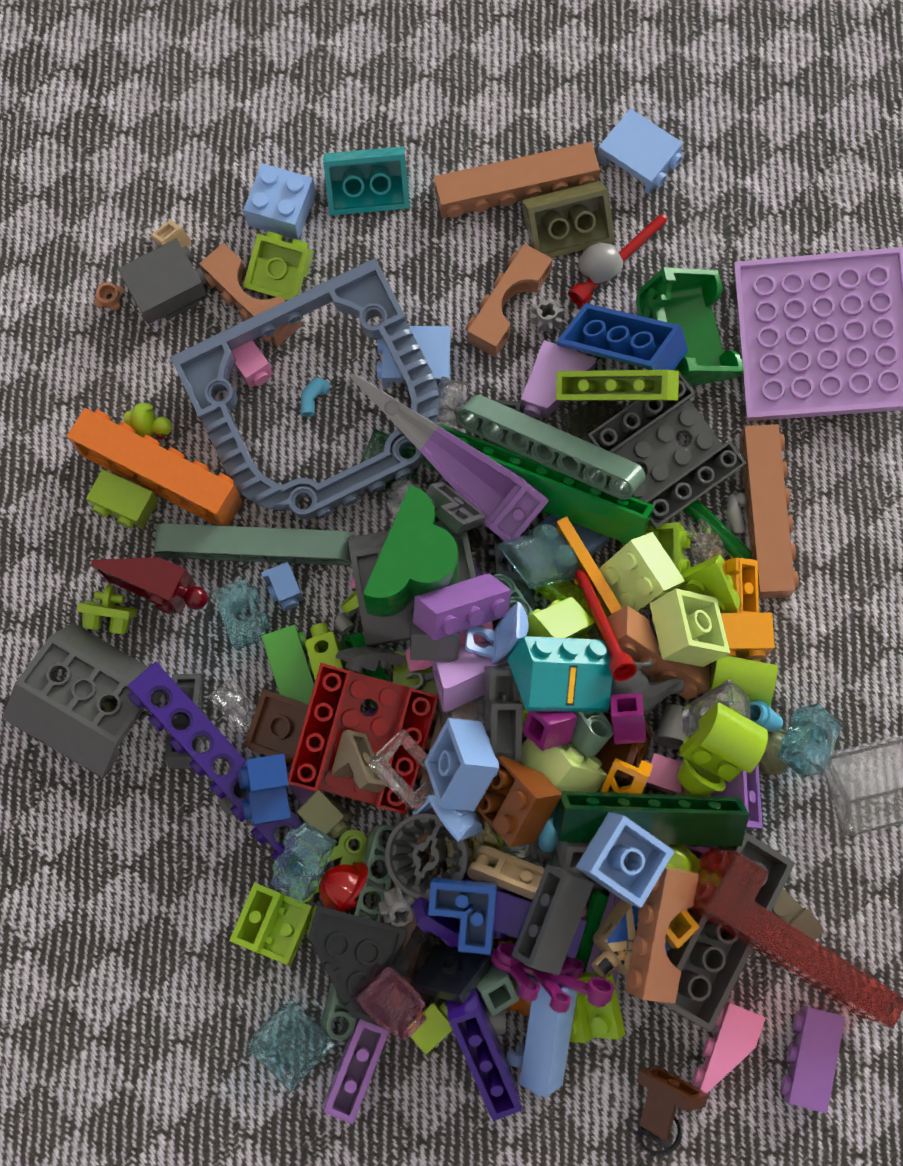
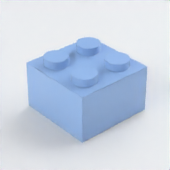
(280, 201)
(461, 764)
(625, 859)

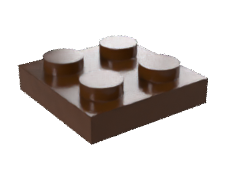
(276, 725)

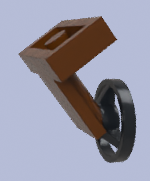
(663, 1097)

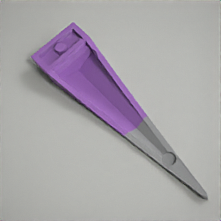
(487, 485)

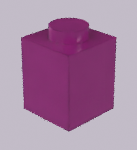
(628, 718)
(549, 728)

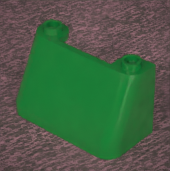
(687, 299)

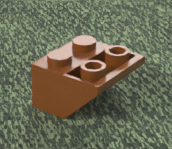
(518, 802)

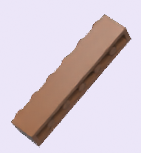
(515, 180)
(767, 510)

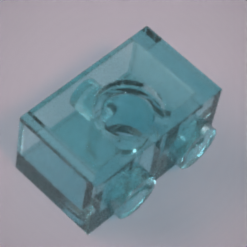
(231, 600)
(809, 740)
(314, 850)

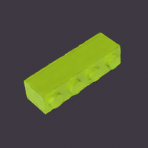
(617, 385)

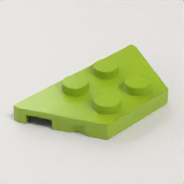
(711, 580)

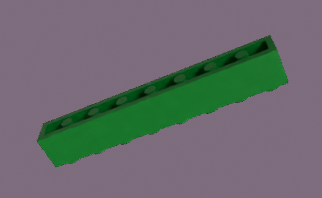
(569, 497)

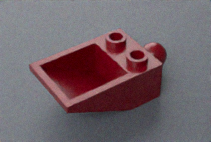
(155, 580)

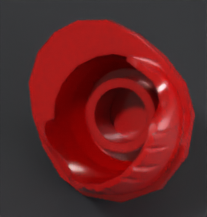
(342, 885)

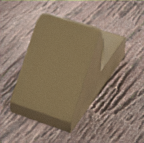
(352, 760)
(793, 913)

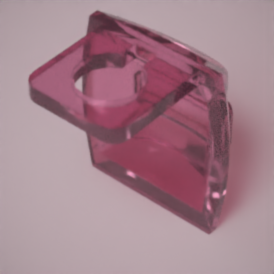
(393, 1004)

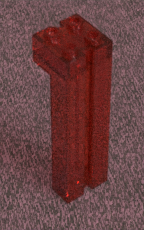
(727, 897)

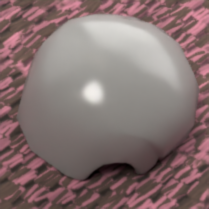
(600, 262)

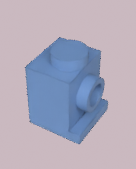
(283, 586)

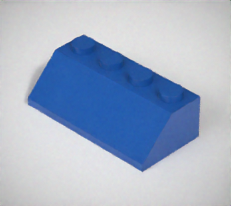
(625, 338)

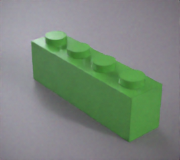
(290, 663)

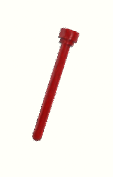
(582, 292)
(621, 664)

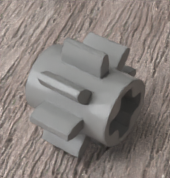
(546, 315)
(397, 907)

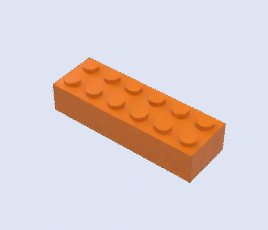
(155, 468)

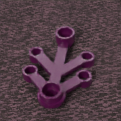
(597, 990)

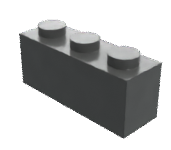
(552, 919)

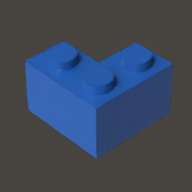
(265, 789)
(472, 903)

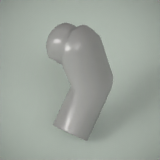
(734, 514)

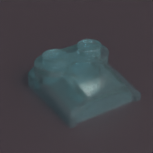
(541, 557)
(290, 1044)

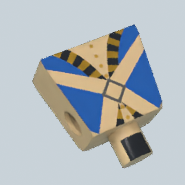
(616, 939)

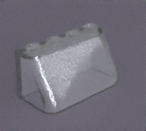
(867, 785)

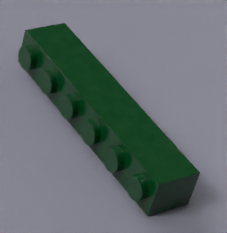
(666, 817)

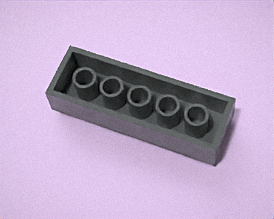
(714, 958)

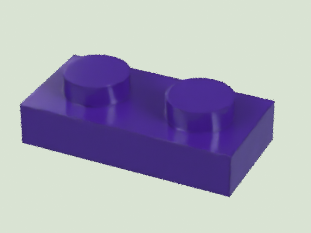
(444, 927)

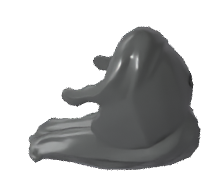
(651, 692)

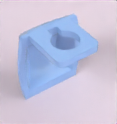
(503, 638)
(458, 822)

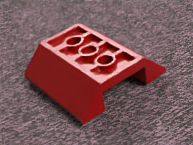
(335, 708)

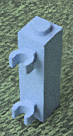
(546, 1044)

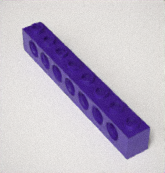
(156, 680)

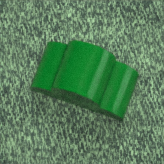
(413, 558)

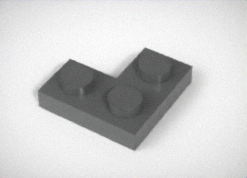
(453, 509)

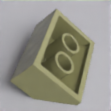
(569, 219)

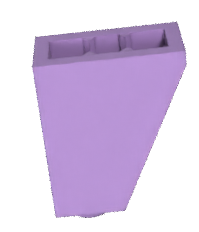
(540, 391)
(461, 679)

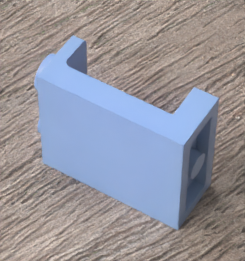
(641, 150)
(435, 346)

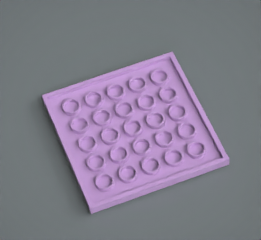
(821, 333)

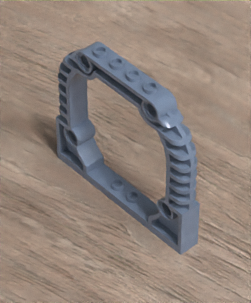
(208, 367)

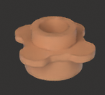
(106, 289)

